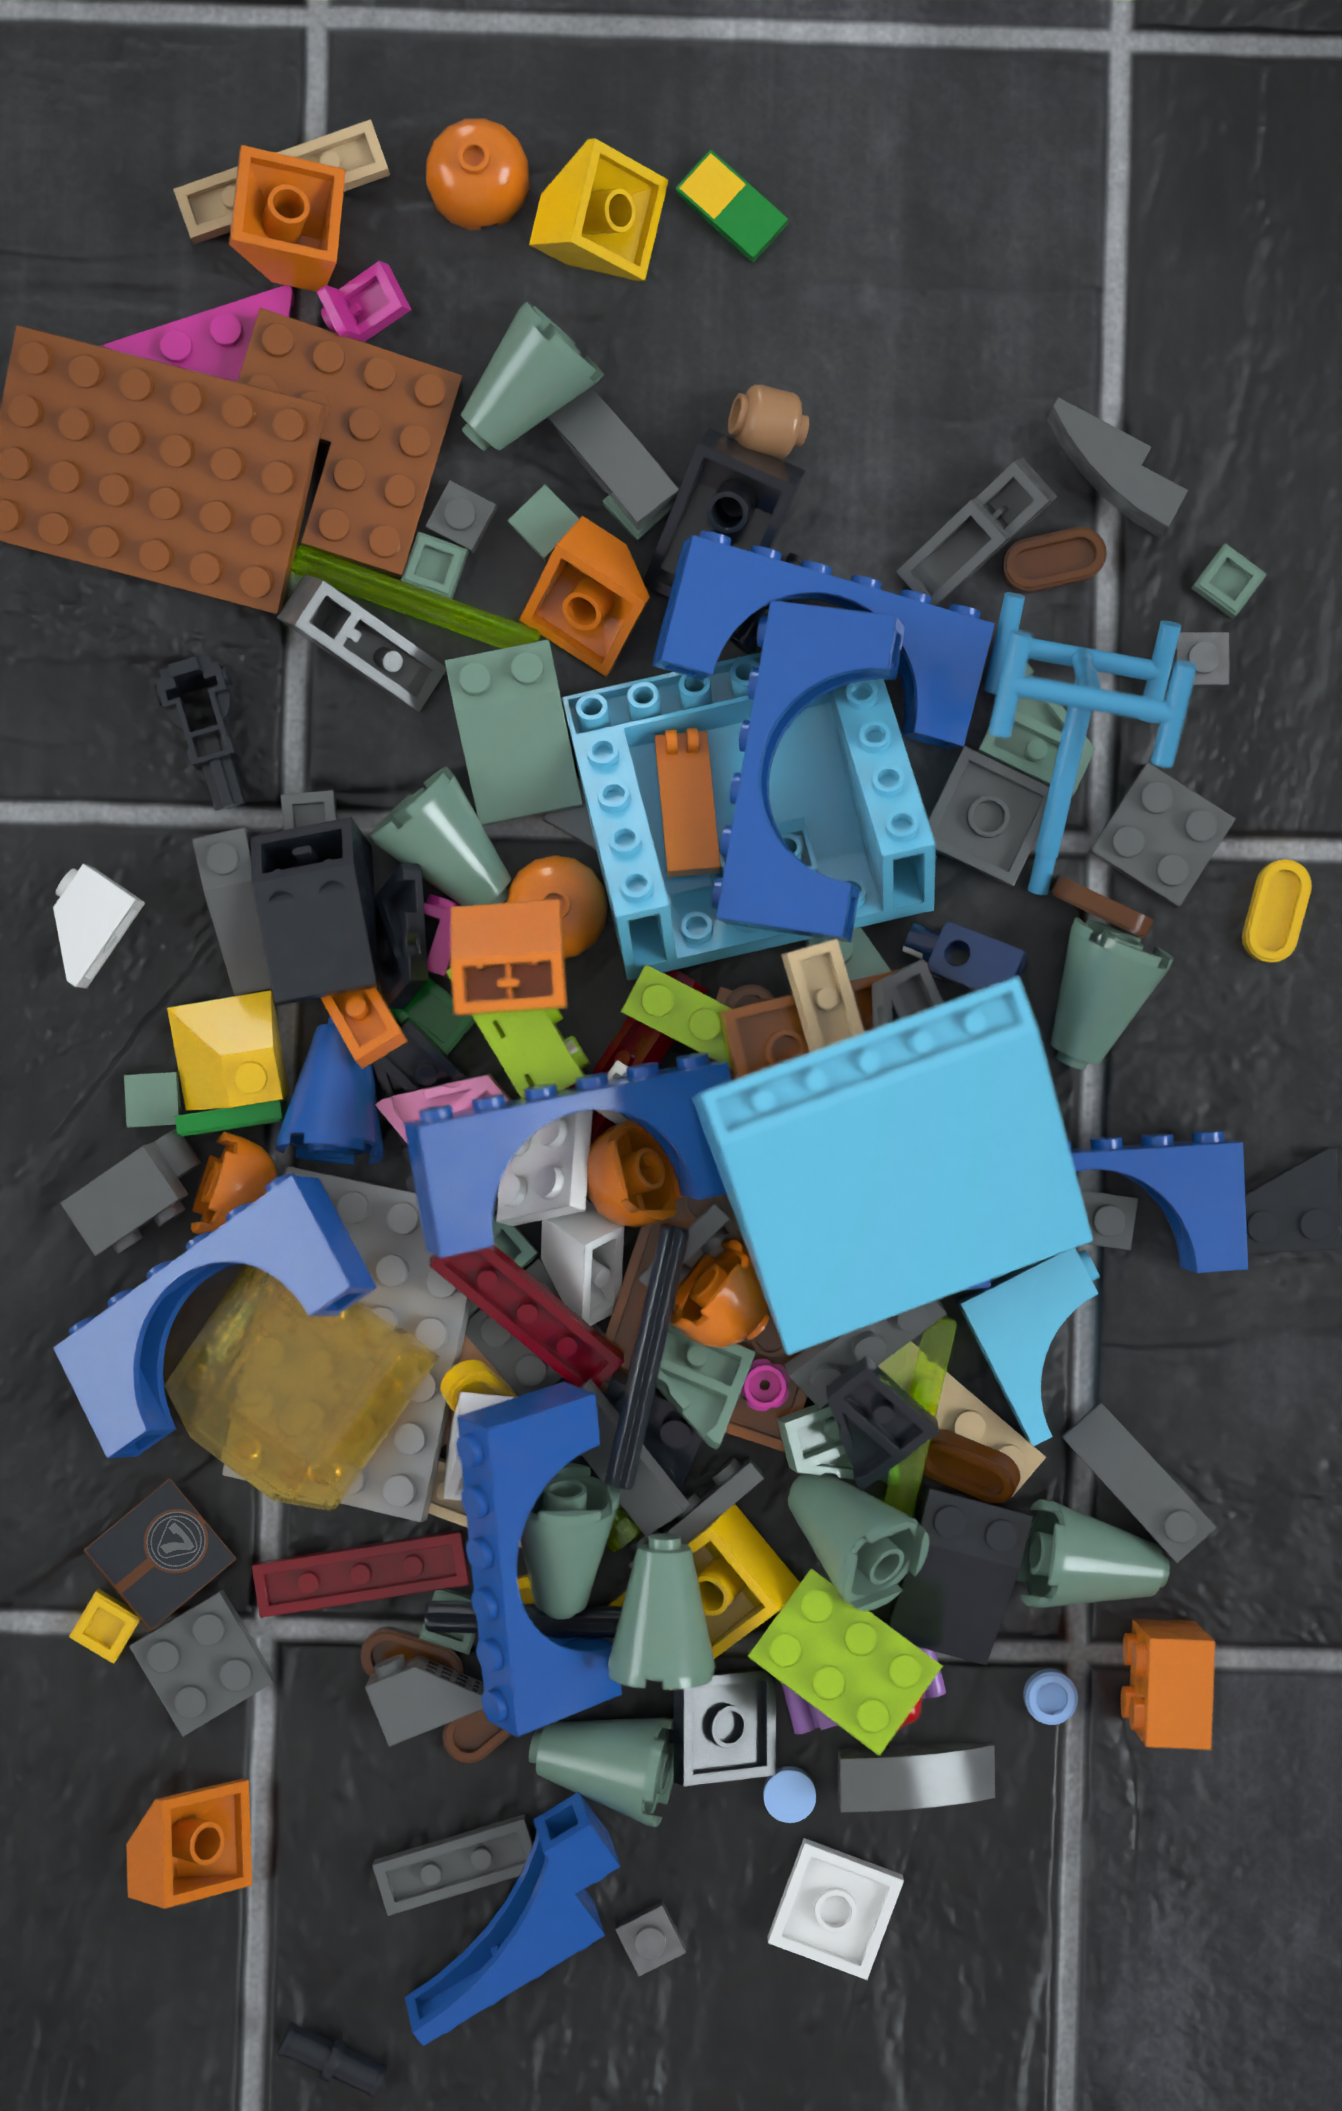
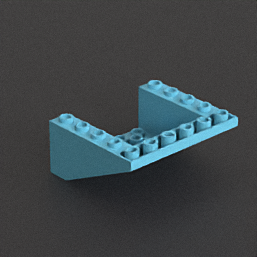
(834, 789)
(897, 1165)

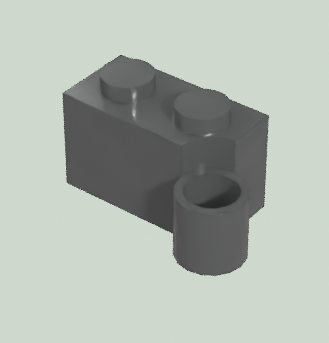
(133, 1194)

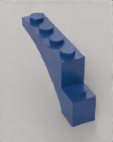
(534, 1930)

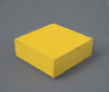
(105, 1626)

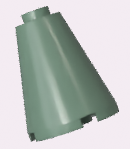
(526, 380)
(447, 842)
(1101, 990)
(857, 1538)
(567, 1539)
(1086, 1560)
(662, 1620)
(610, 1762)

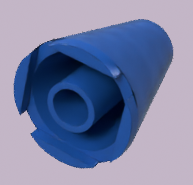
(332, 1105)

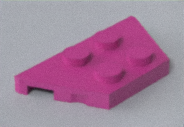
(209, 340)

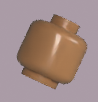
(768, 421)

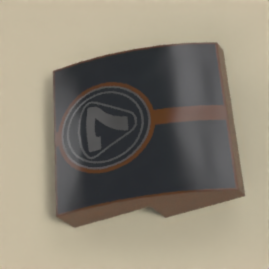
(159, 1554)

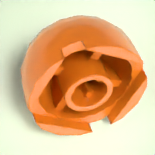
(477, 174)
(580, 895)
(631, 1177)
(231, 1180)
(721, 1299)

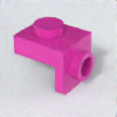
(364, 303)
(440, 954)

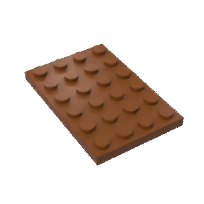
(154, 468)

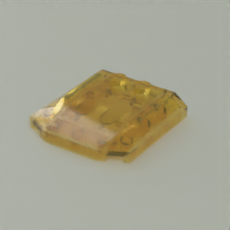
(295, 1394)

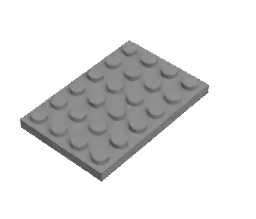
(408, 1294)

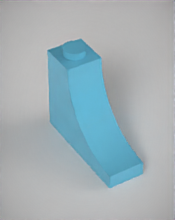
(1018, 1322)

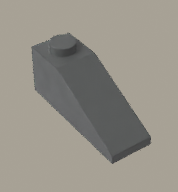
(361, 641)
(228, 889)
(1139, 1482)

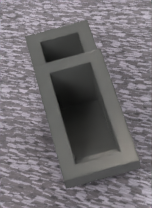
(614, 458)
(1114, 467)
(977, 532)
(915, 1776)

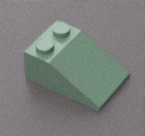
(514, 733)

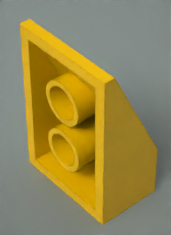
(737, 1579)

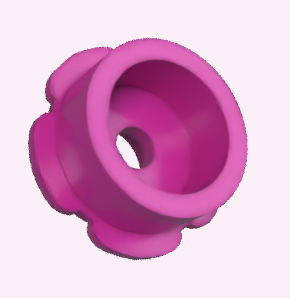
(776, 1393)

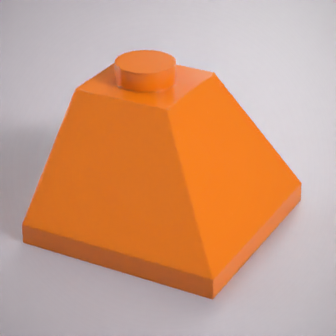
(287, 217)
(588, 596)
(192, 1846)

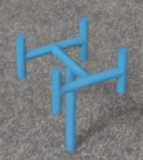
(1008, 682)

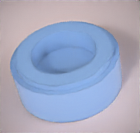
(1050, 1696)
(789, 1794)

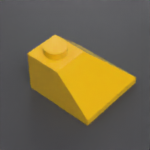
(601, 213)
(229, 1051)

